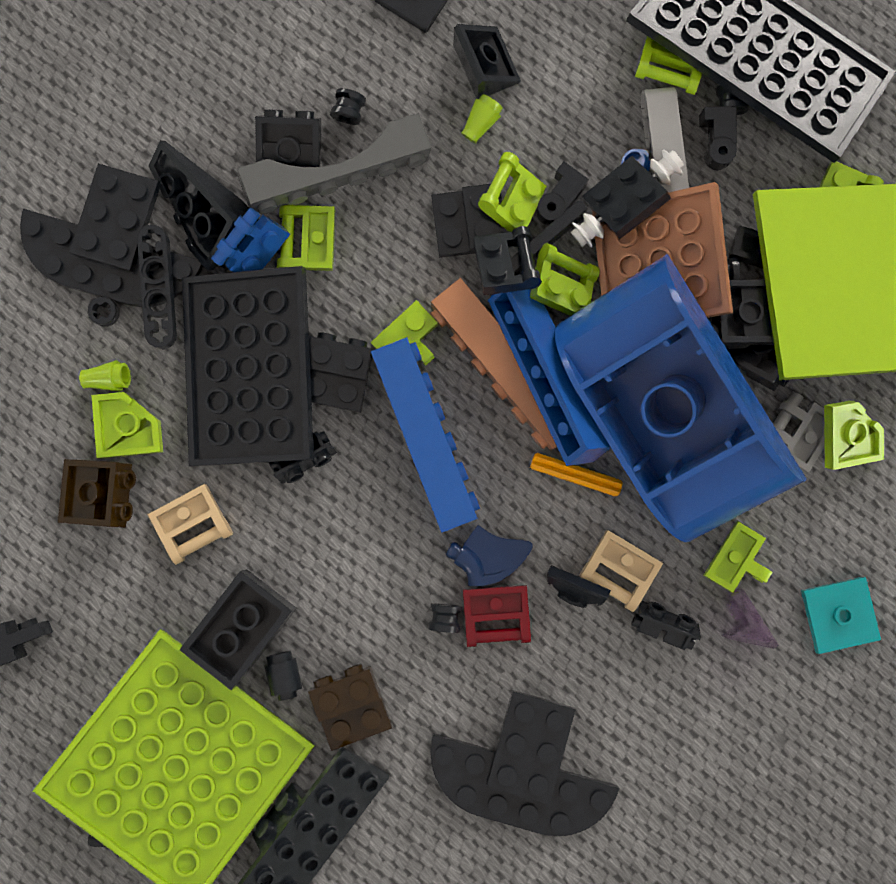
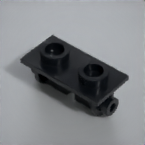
(293, 470)
(680, 629)

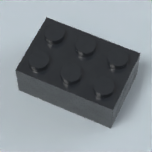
(238, 629)

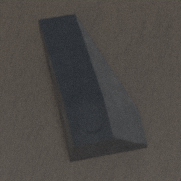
(200, 202)

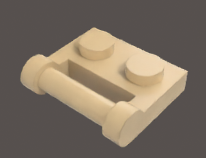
(185, 514)
(626, 561)

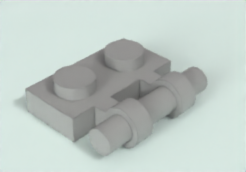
(808, 436)

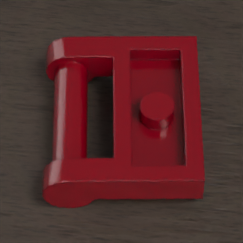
(496, 604)

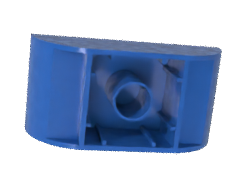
(674, 403)

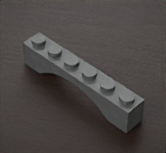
(274, 184)

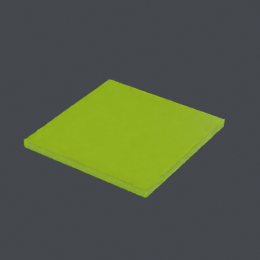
(830, 278)
(174, 767)

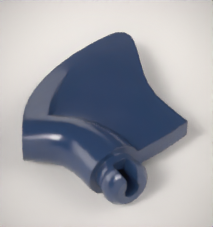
(488, 557)

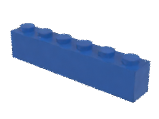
(533, 344)
(424, 435)

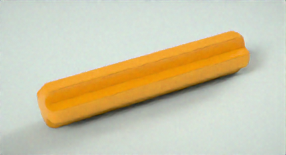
(576, 474)

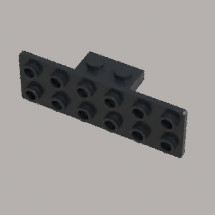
(308, 827)

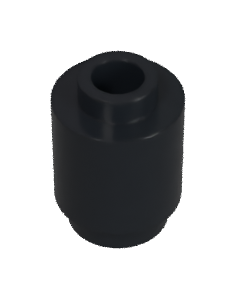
(283, 675)

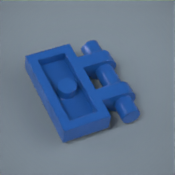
(257, 247)

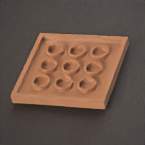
(690, 233)

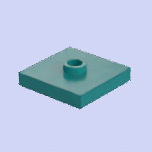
(840, 615)

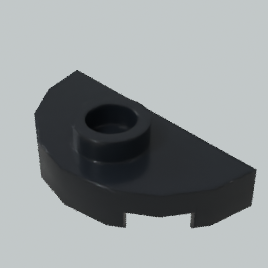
(576, 589)

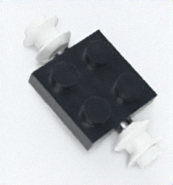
(627, 197)

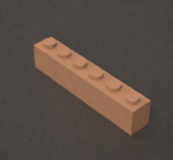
(484, 340)

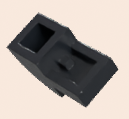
(13, 639)

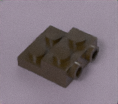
(96, 493)
(349, 706)

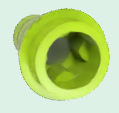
(481, 118)
(108, 376)

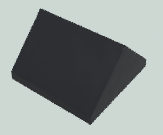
(484, 59)

